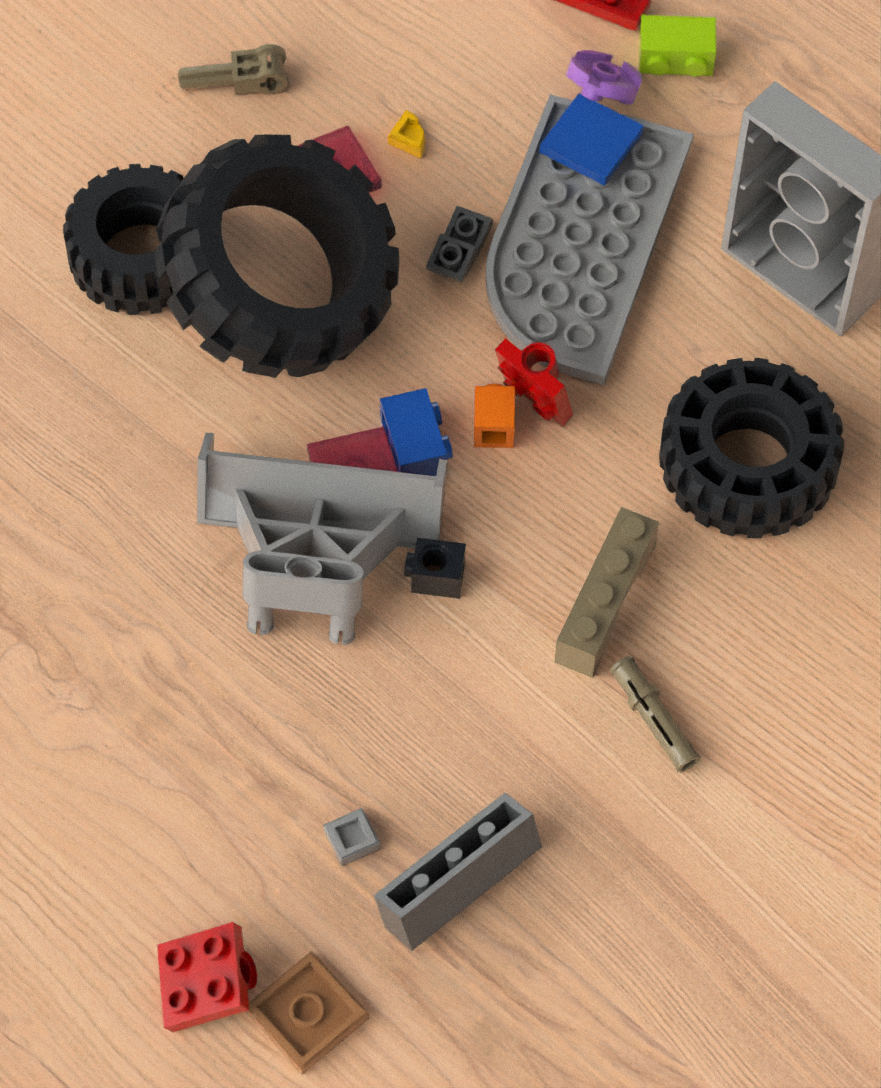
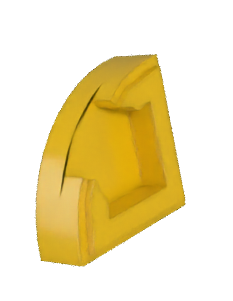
(408, 135)

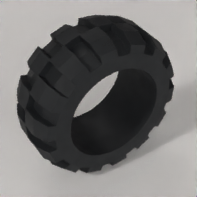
(322, 198)

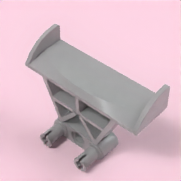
(314, 528)

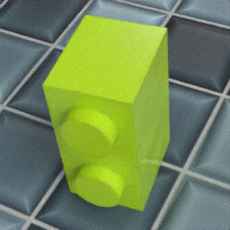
(677, 45)

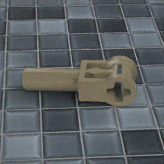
(248, 72)

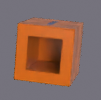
(494, 416)

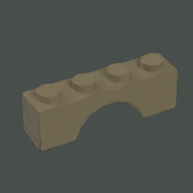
(604, 591)

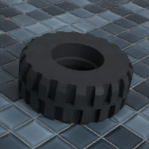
(760, 399)

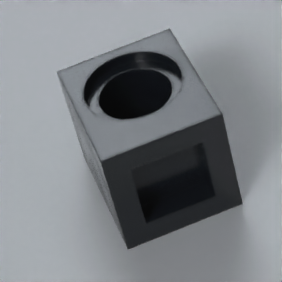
(443, 582)

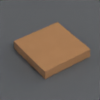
(306, 1012)

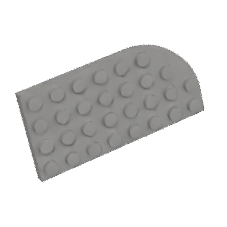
(578, 249)

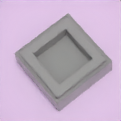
(351, 836)

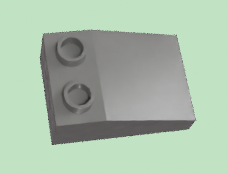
(806, 209)

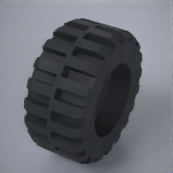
(100, 212)

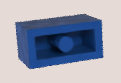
(414, 432)

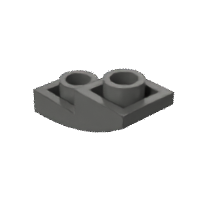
(459, 244)

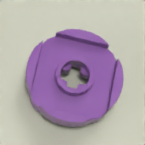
(602, 78)

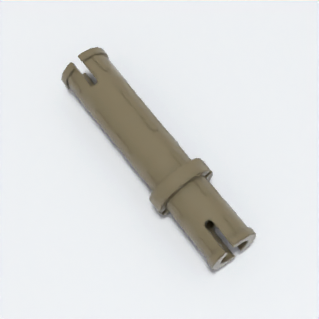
(645, 699)

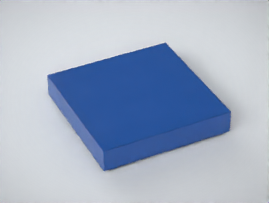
(591, 139)

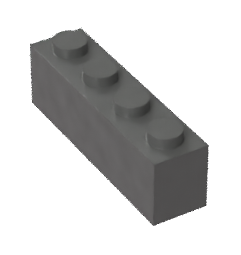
(458, 871)

